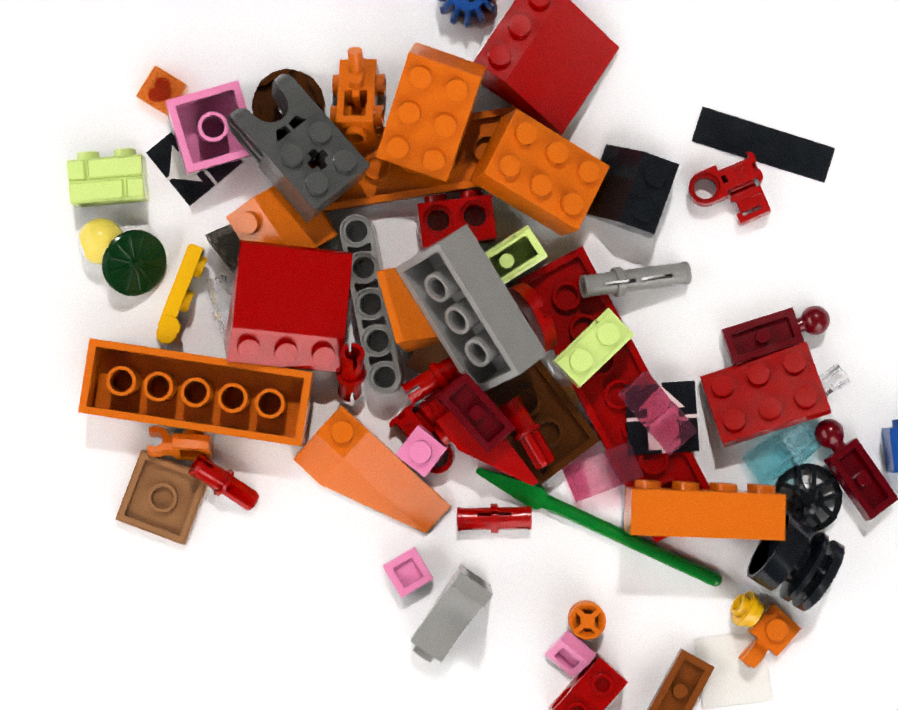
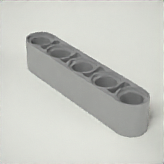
(368, 324)

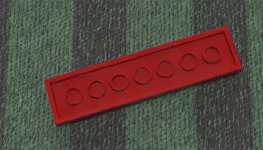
(559, 289)

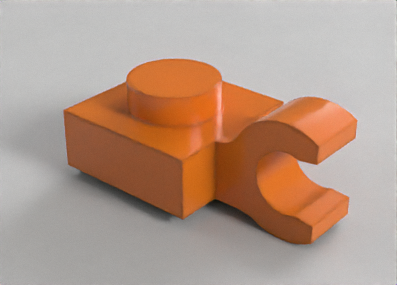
(180, 445)
(771, 634)

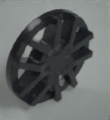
(808, 496)

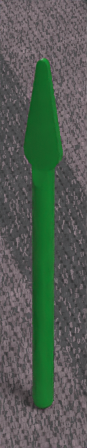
(538, 497)

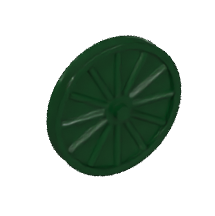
(134, 262)

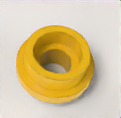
(746, 609)

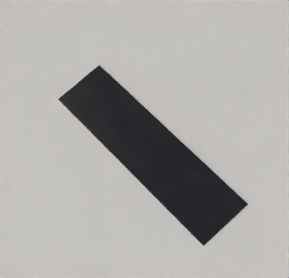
(767, 144)

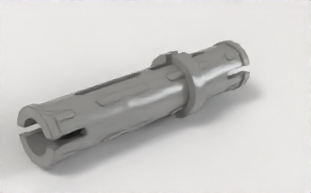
(595, 283)

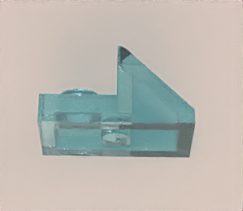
(781, 452)

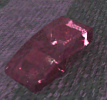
(657, 413)
(602, 471)

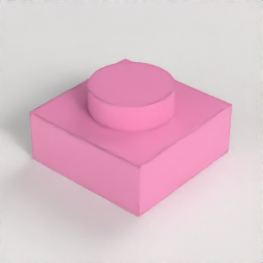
(421, 450)
(408, 572)
(570, 653)

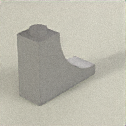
(451, 614)

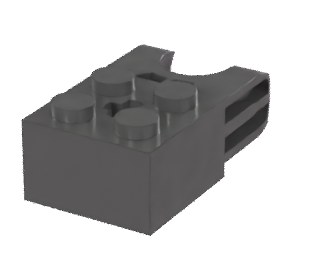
(293, 142)

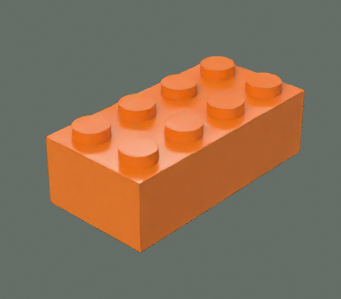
(705, 512)

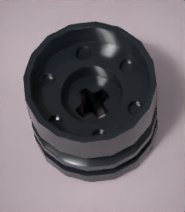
(798, 563)

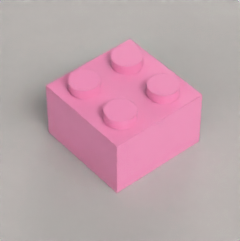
(202, 127)

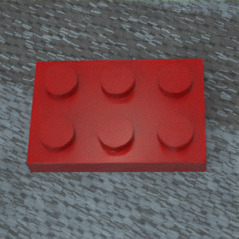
(765, 394)

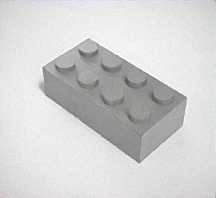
(471, 309)

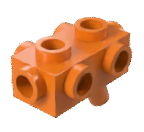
(357, 97)

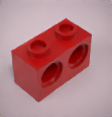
(455, 212)
(591, 688)

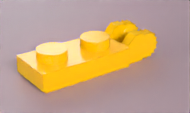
(180, 295)

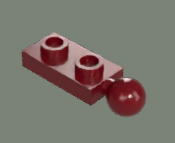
(772, 333)
(855, 470)

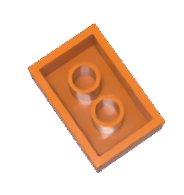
(430, 111)
(539, 173)

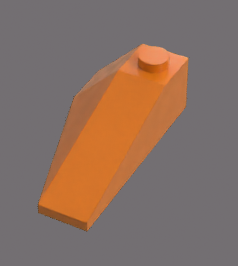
(363, 468)

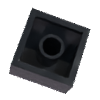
(633, 190)

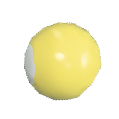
(96, 237)

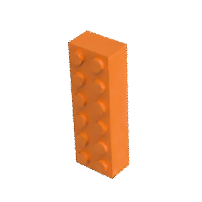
(196, 392)

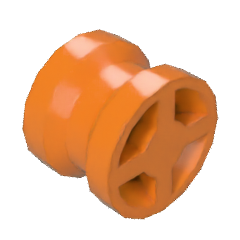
(590, 624)

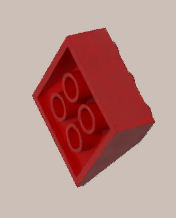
(545, 59)
(288, 306)

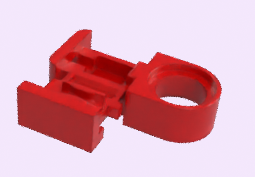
(740, 186)
(409, 419)

